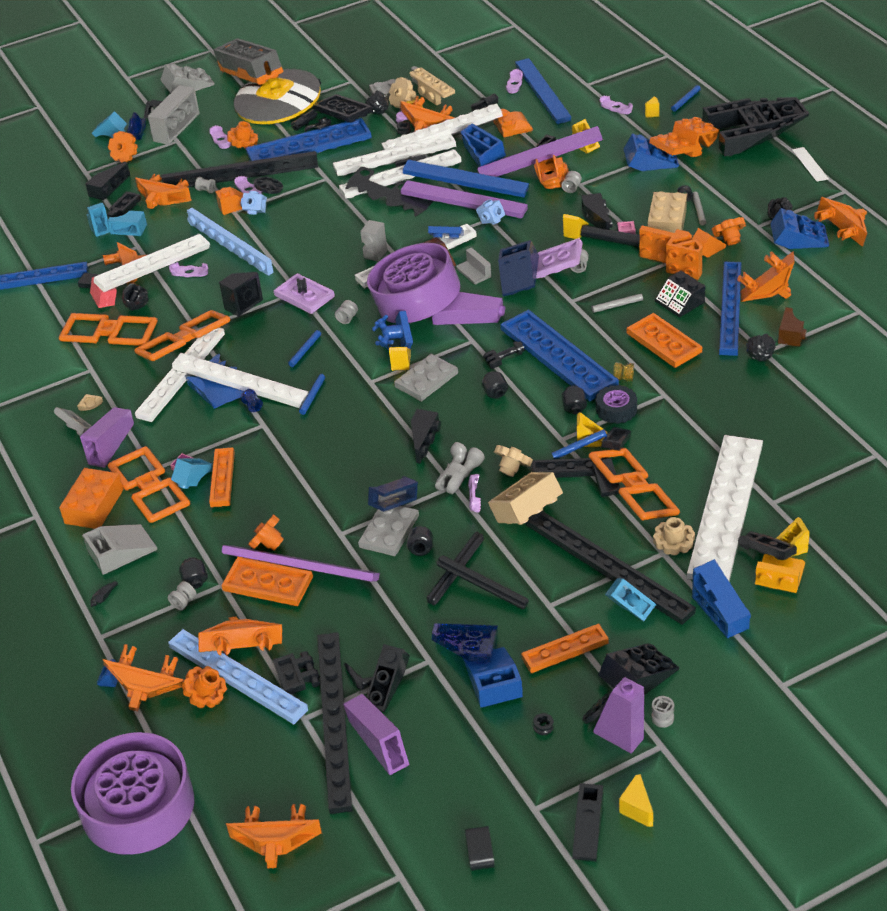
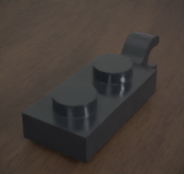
(124, 204)

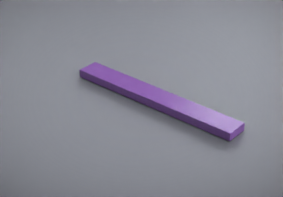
(542, 152)
(460, 198)
(300, 563)

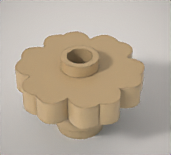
(401, 91)
(511, 460)
(674, 536)

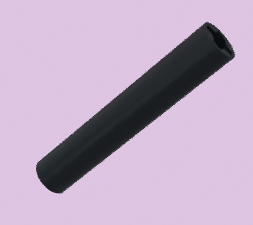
(610, 235)

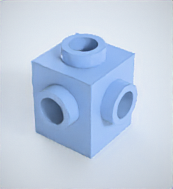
(253, 202)
(490, 212)

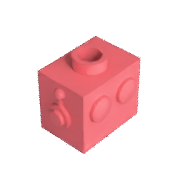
(102, 299)

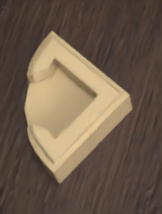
(89, 402)

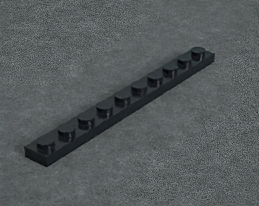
(247, 169)
(610, 565)
(334, 724)

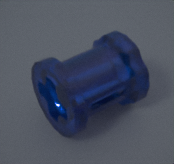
(250, 398)

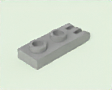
(72, 420)

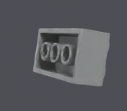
(173, 114)

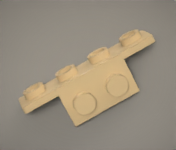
(431, 86)

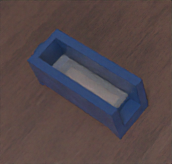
(393, 494)

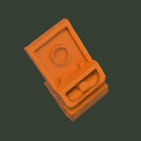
(686, 137)
(672, 248)

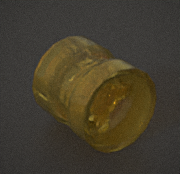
(626, 370)

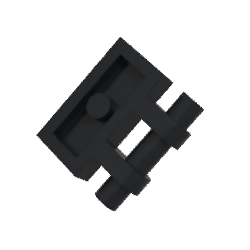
(290, 676)

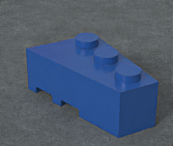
(482, 145)
(719, 599)

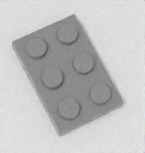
(426, 377)
(388, 530)

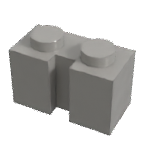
(374, 239)

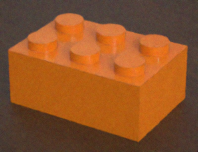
(91, 498)

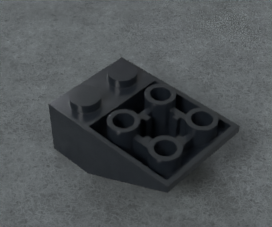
(640, 664)

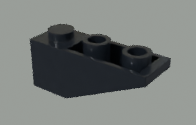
(106, 182)
(595, 210)
(424, 428)
(387, 676)
(588, 822)

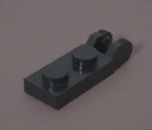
(767, 545)

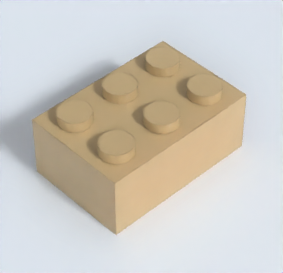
(668, 211)
(525, 498)

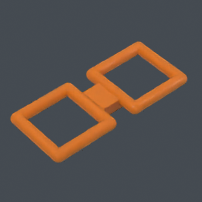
(108, 328)
(184, 335)
(149, 484)
(634, 484)

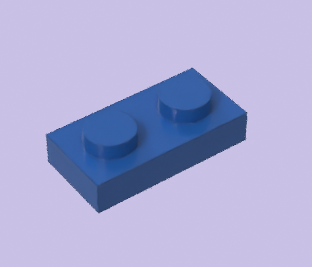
(452, 232)

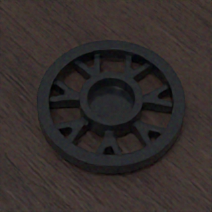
(268, 185)
(596, 709)

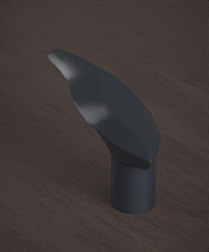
(102, 594)
(358, 681)

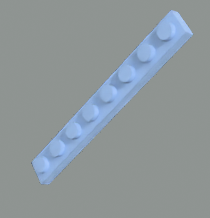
(230, 241)
(240, 678)

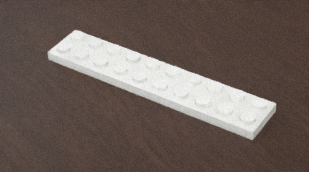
(726, 504)

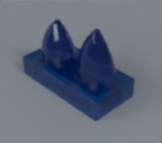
(136, 126)

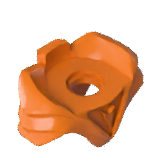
(554, 179)

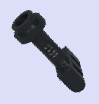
(494, 358)

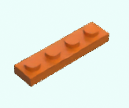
(222, 477)
(565, 648)

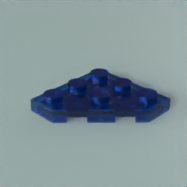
(468, 641)

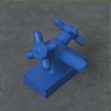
(398, 331)

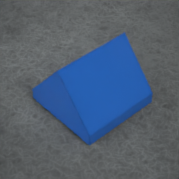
(106, 678)

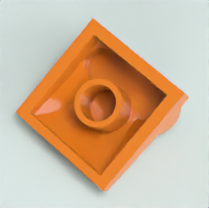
(512, 123)

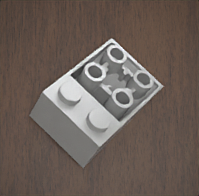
(185, 76)
(117, 545)

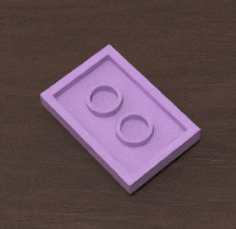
(559, 258)
(311, 301)

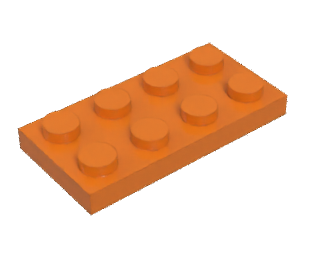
(664, 340)
(267, 581)

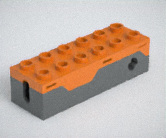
(248, 61)

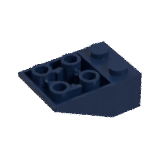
(518, 267)

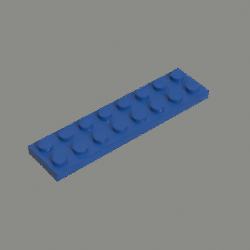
(310, 141)
(558, 354)

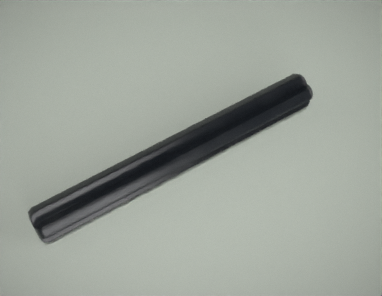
(462, 558)
(482, 582)

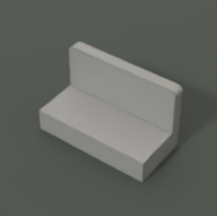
(475, 268)

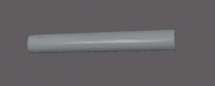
(698, 207)
(616, 303)

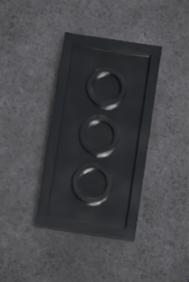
(343, 108)

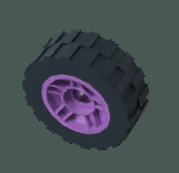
(616, 404)

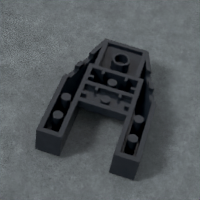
(761, 119)

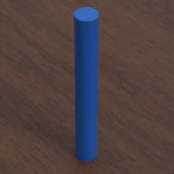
(684, 99)
(304, 348)
(310, 397)
(579, 444)

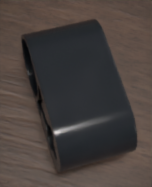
(479, 848)

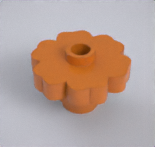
(242, 135)
(122, 146)
(729, 230)
(267, 535)
(204, 687)

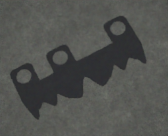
(394, 195)

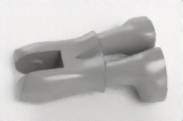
(455, 471)

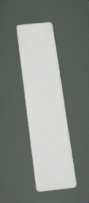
(810, 164)

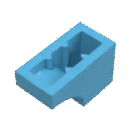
(110, 125)
(98, 219)
(128, 224)
(190, 471)
(630, 599)

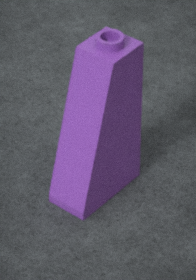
(471, 309)
(106, 436)
(623, 716)
(378, 733)

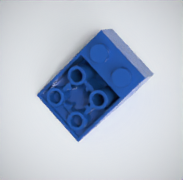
(645, 156)
(798, 231)
(495, 680)

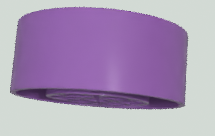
(414, 281)
(133, 793)

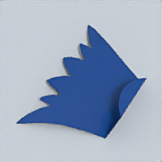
(212, 392)

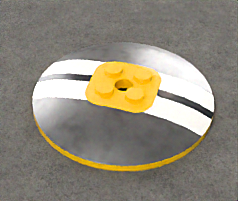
(278, 98)

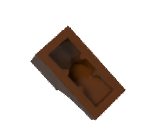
(791, 329)

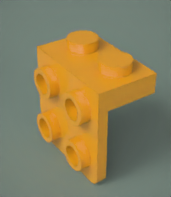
(779, 573)

